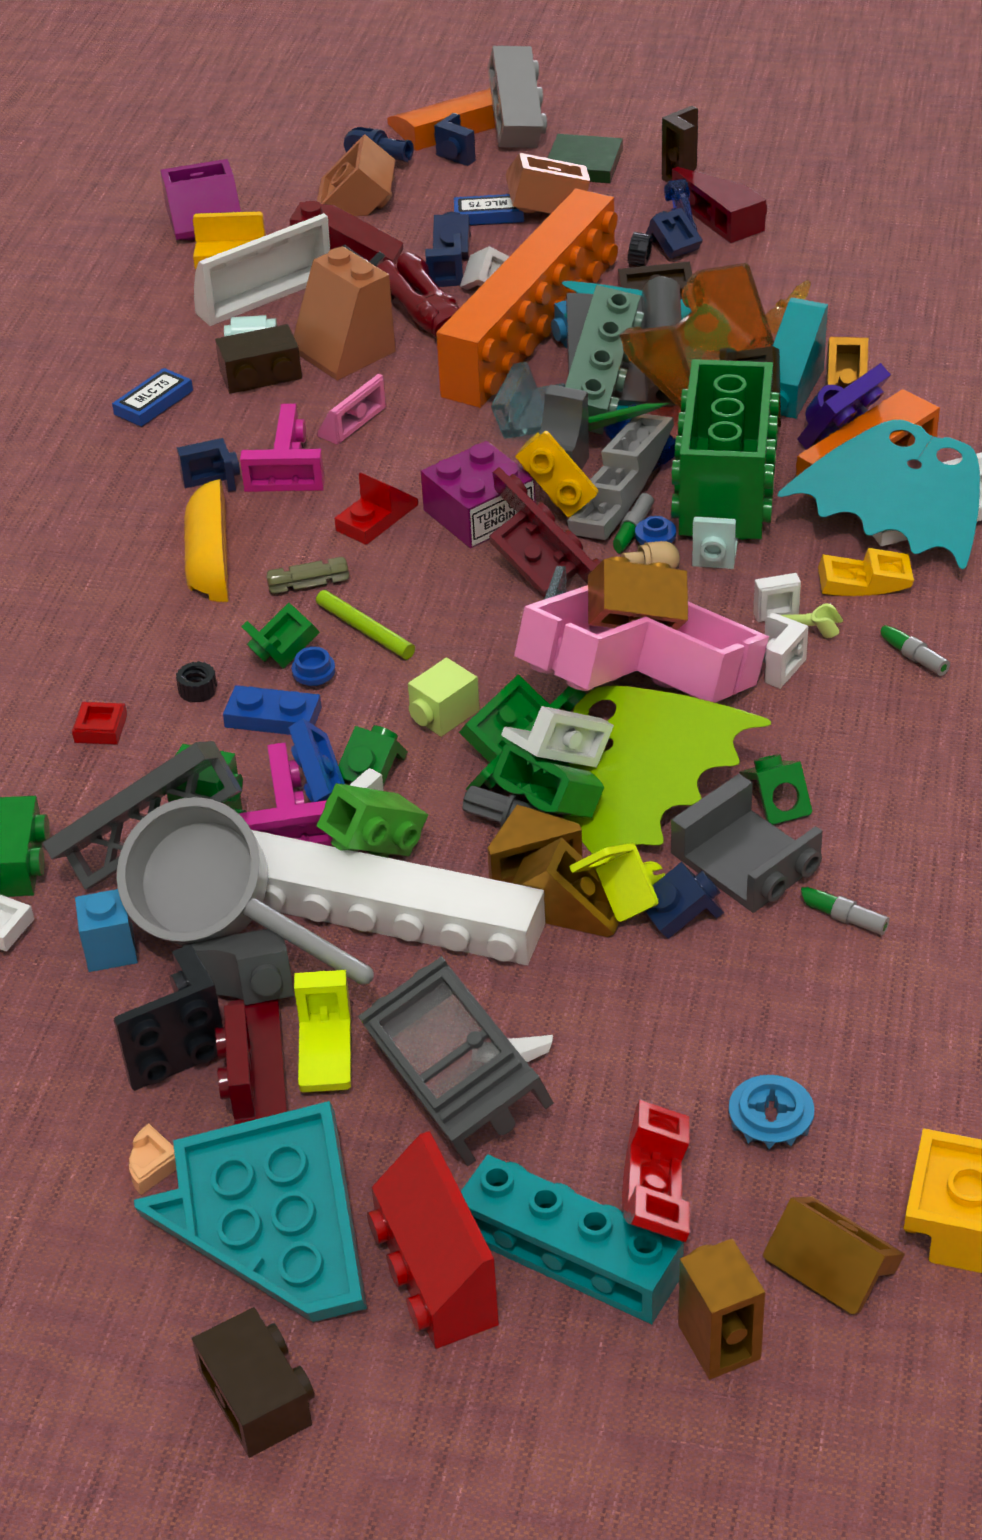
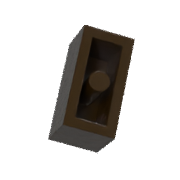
(258, 358)
(254, 1381)

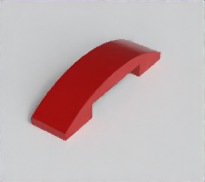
(655, 1172)

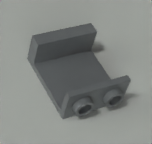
(740, 848)

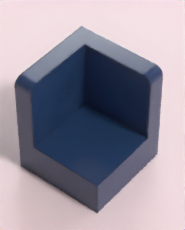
(446, 264)

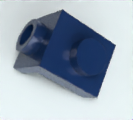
(455, 141)
(449, 224)
(208, 462)
(682, 898)

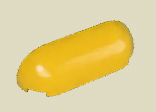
(206, 542)

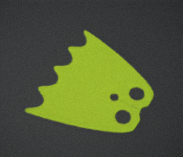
(655, 760)

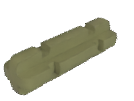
(307, 575)

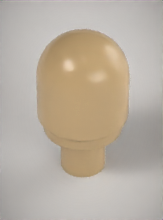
(655, 552)

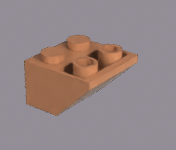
(543, 182)

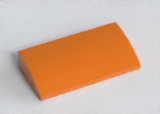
(419, 124)

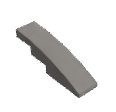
(624, 472)

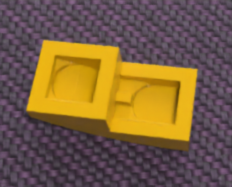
(877, 574)

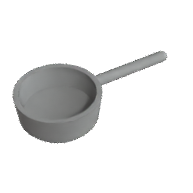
(202, 876)

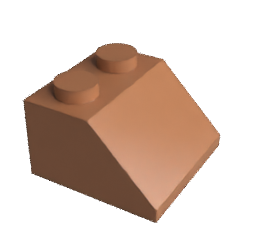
(359, 179)

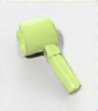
(823, 618)

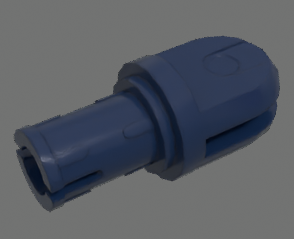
(398, 149)

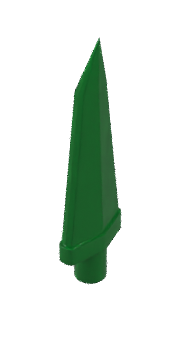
(605, 419)

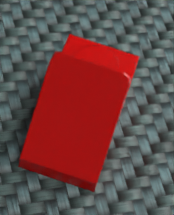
(375, 510)

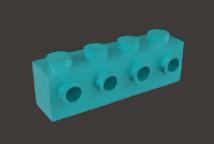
(573, 1238)

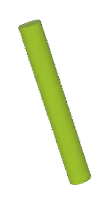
(365, 624)

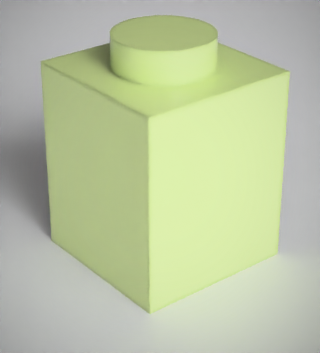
(443, 697)

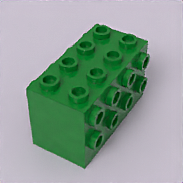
(726, 446)

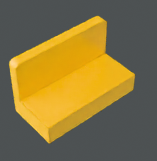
(224, 231)

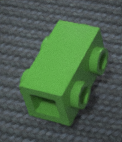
(371, 821)

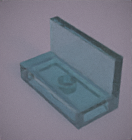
(520, 403)

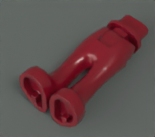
(412, 274)

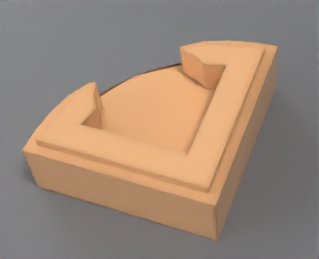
(150, 1159)

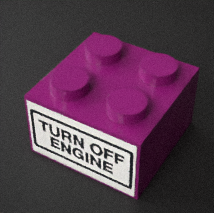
(463, 495)

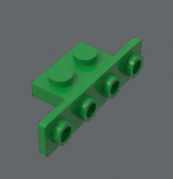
(512, 707)

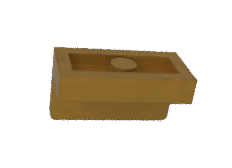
(830, 1253)

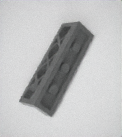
(132, 800)

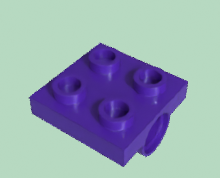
(838, 406)

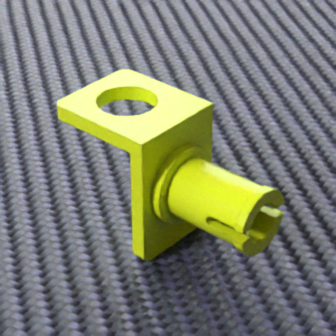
(624, 879)

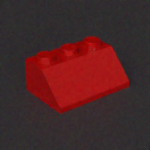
(434, 1245)

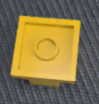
(948, 1199)

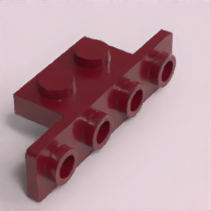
(534, 540)
(254, 1060)

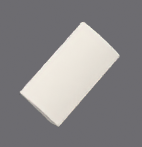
(259, 270)

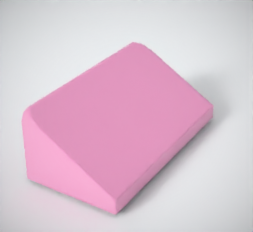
(354, 411)

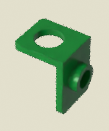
(770, 773)

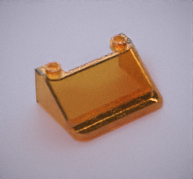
(723, 315)

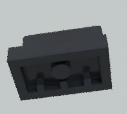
(174, 1029)

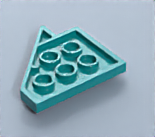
(269, 1209)

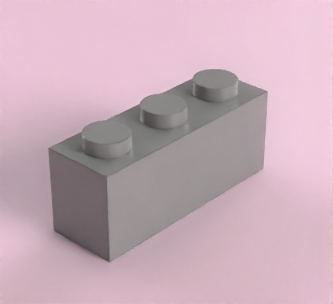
(516, 96)

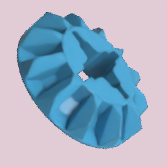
(793, 1107)

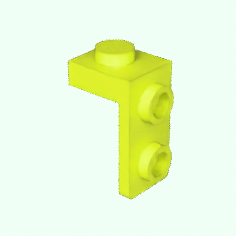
(323, 1030)

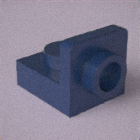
(674, 233)

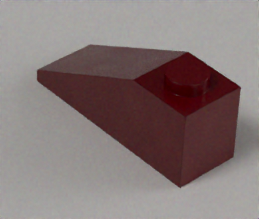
(724, 205)
(350, 231)

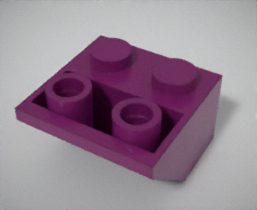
(197, 190)

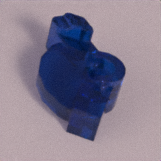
(679, 192)

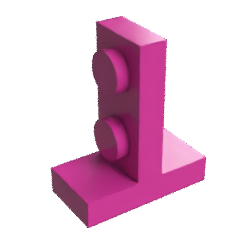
(286, 465)
(291, 816)

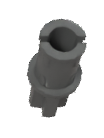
(492, 805)

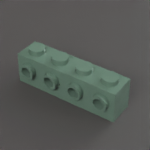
(600, 349)

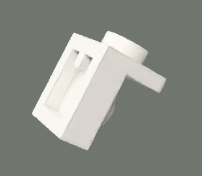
(785, 648)

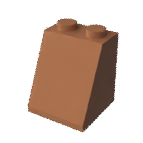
(345, 314)

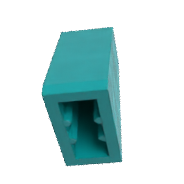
(802, 352)

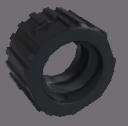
(640, 249)
(196, 682)

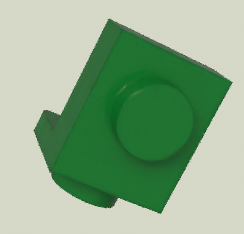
(281, 636)
(371, 750)

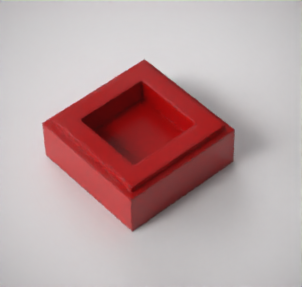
(99, 723)

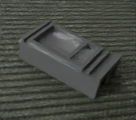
(451, 1055)

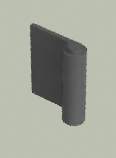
(660, 306)

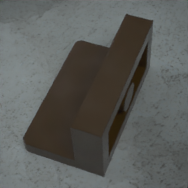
(679, 141)

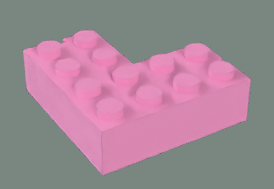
(703, 658)

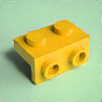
(556, 473)

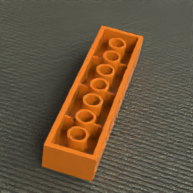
(517, 301)

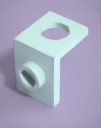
(714, 542)

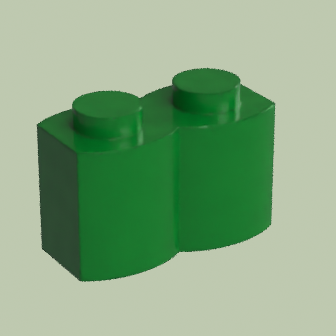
(548, 782)

